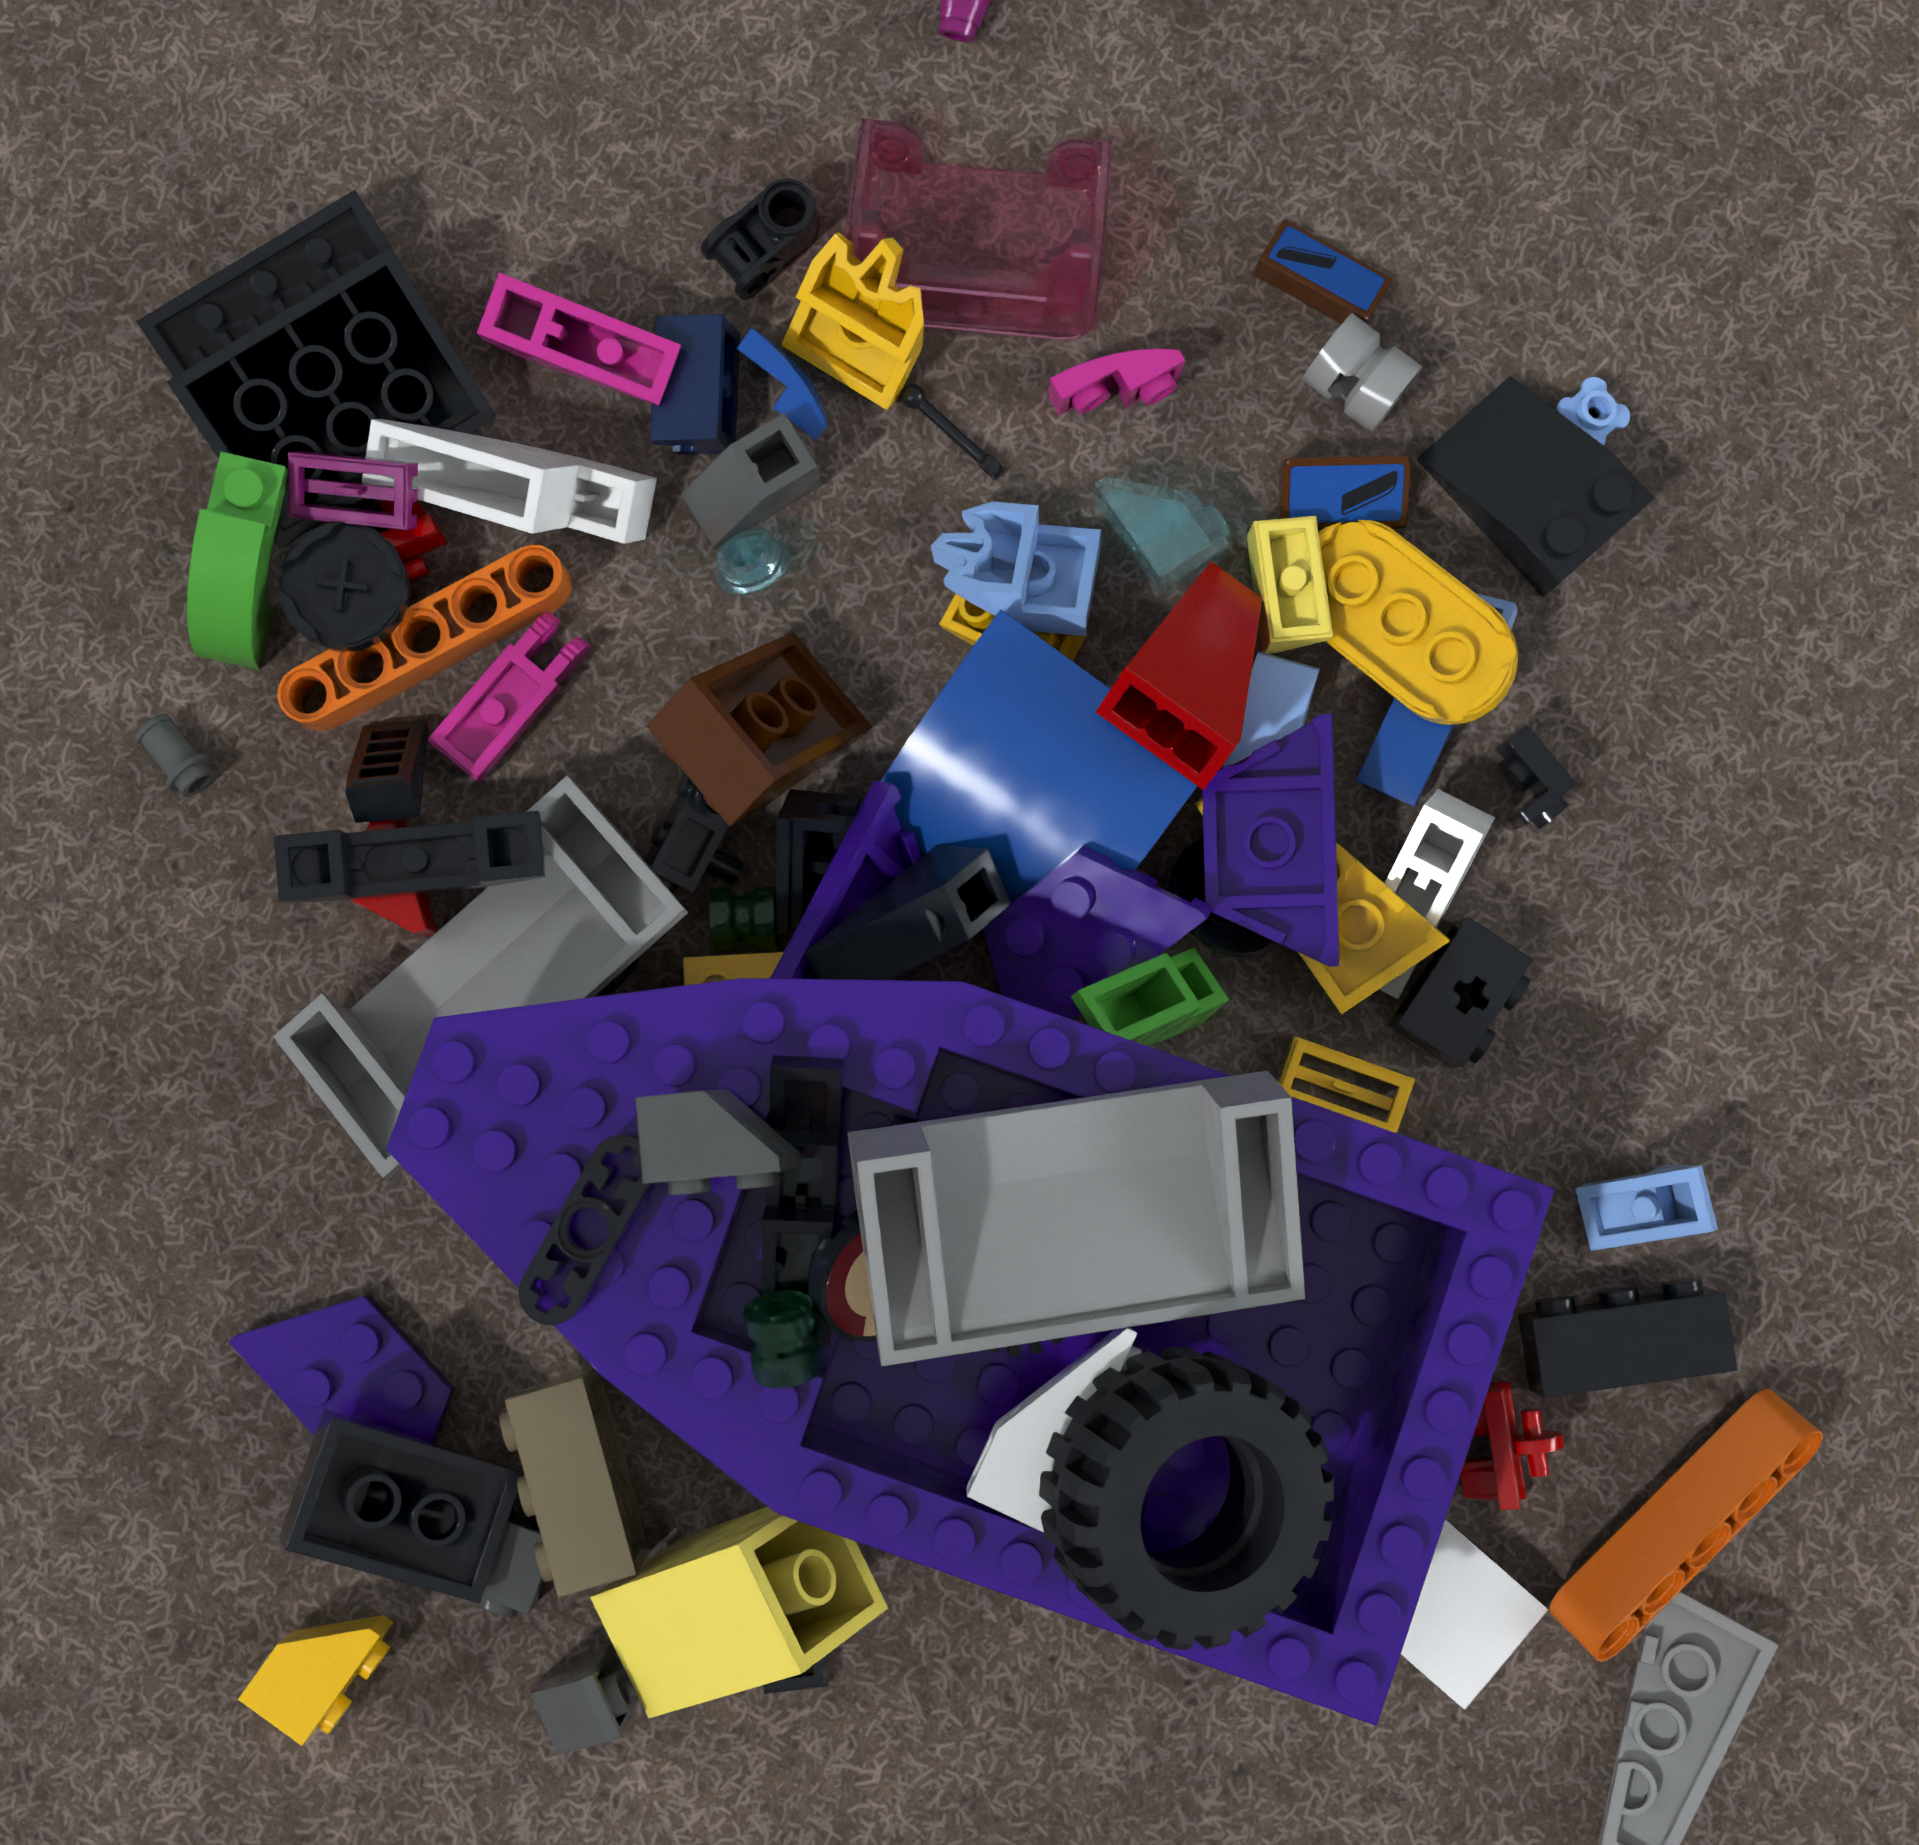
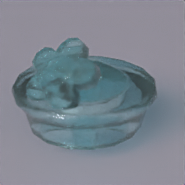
(751, 562)

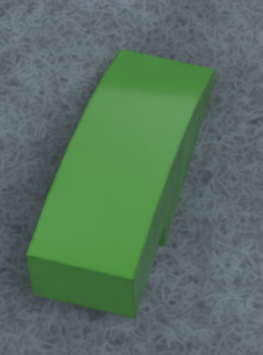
(1153, 998)

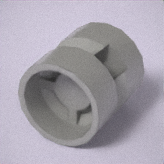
(1361, 372)

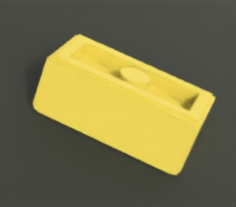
(1291, 581)

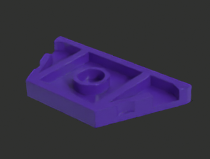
(1275, 842)
(865, 863)
(1081, 928)
(350, 1364)

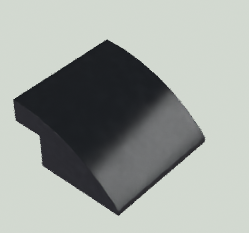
(310, 348)

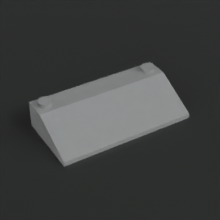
(503, 950)
(1078, 1216)

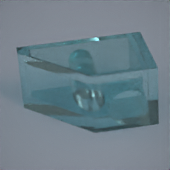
(1163, 530)

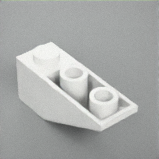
(1016, 1449)

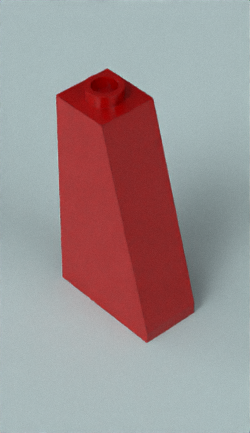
(1191, 678)

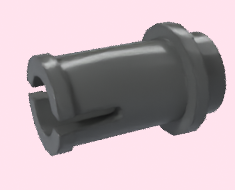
(175, 755)

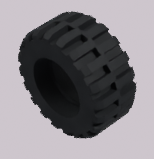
(1253, 1546)

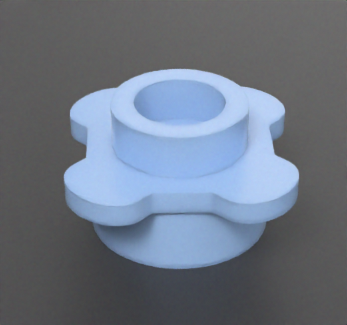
(1595, 396)

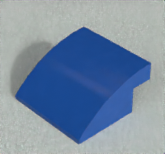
(1029, 766)

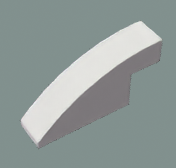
(515, 482)

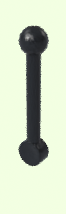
(915, 397)

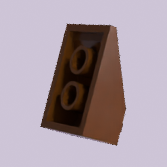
(757, 726)

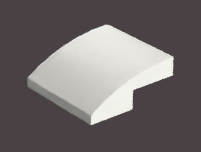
(1467, 1618)

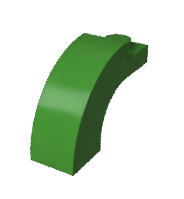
(231, 561)

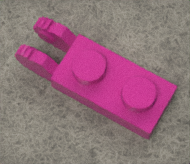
(506, 700)

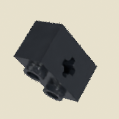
(1429, 1008)

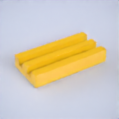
(1396, 1106)

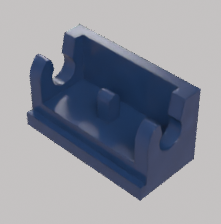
(702, 391)

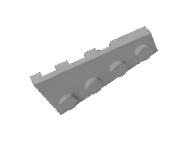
(1680, 1717)

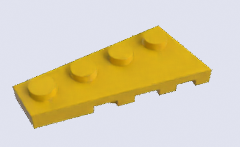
(1376, 935)

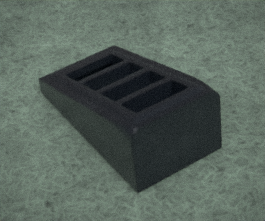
(388, 771)

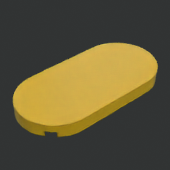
(1414, 625)

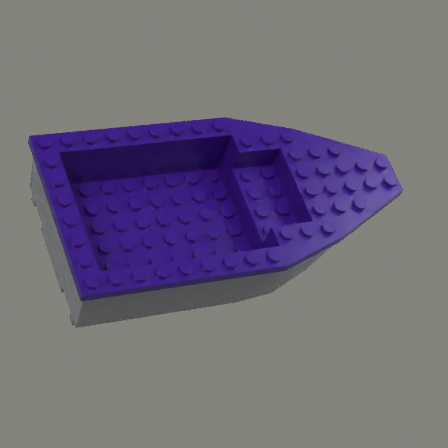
(1388, 1353)

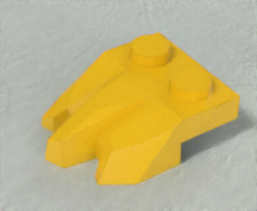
(857, 319)

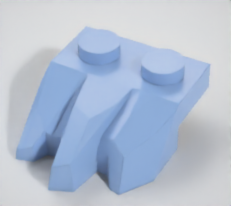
(1022, 567)

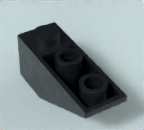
(914, 917)

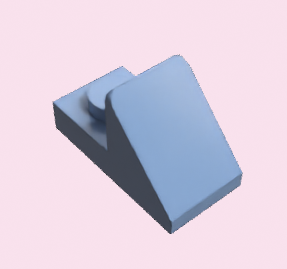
(1646, 1207)

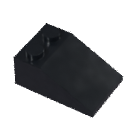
(1534, 483)
(399, 1507)

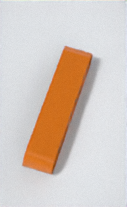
(457, 641)
(1685, 1524)

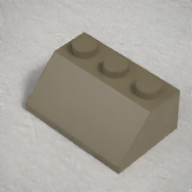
(575, 1482)

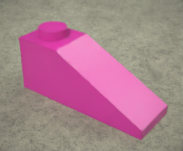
(577, 340)

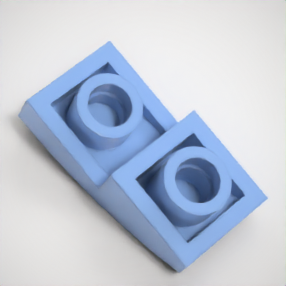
(1275, 702)

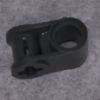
(760, 240)

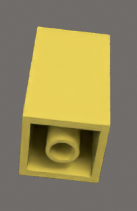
(736, 1609)

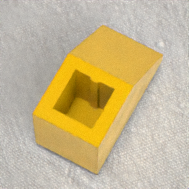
(310, 1670)

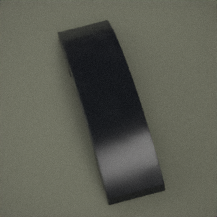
(409, 859)

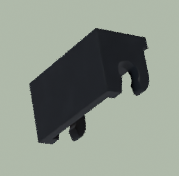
(806, 841)

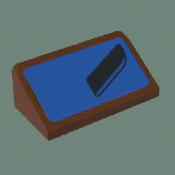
(1320, 274)
(1346, 489)

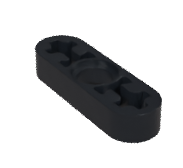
(546, 1266)

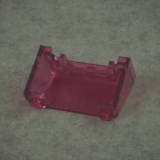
(986, 242)

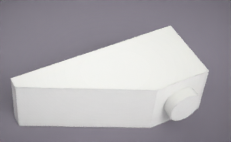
(1436, 861)

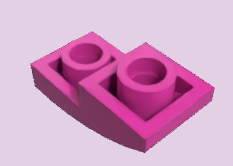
(1133, 374)

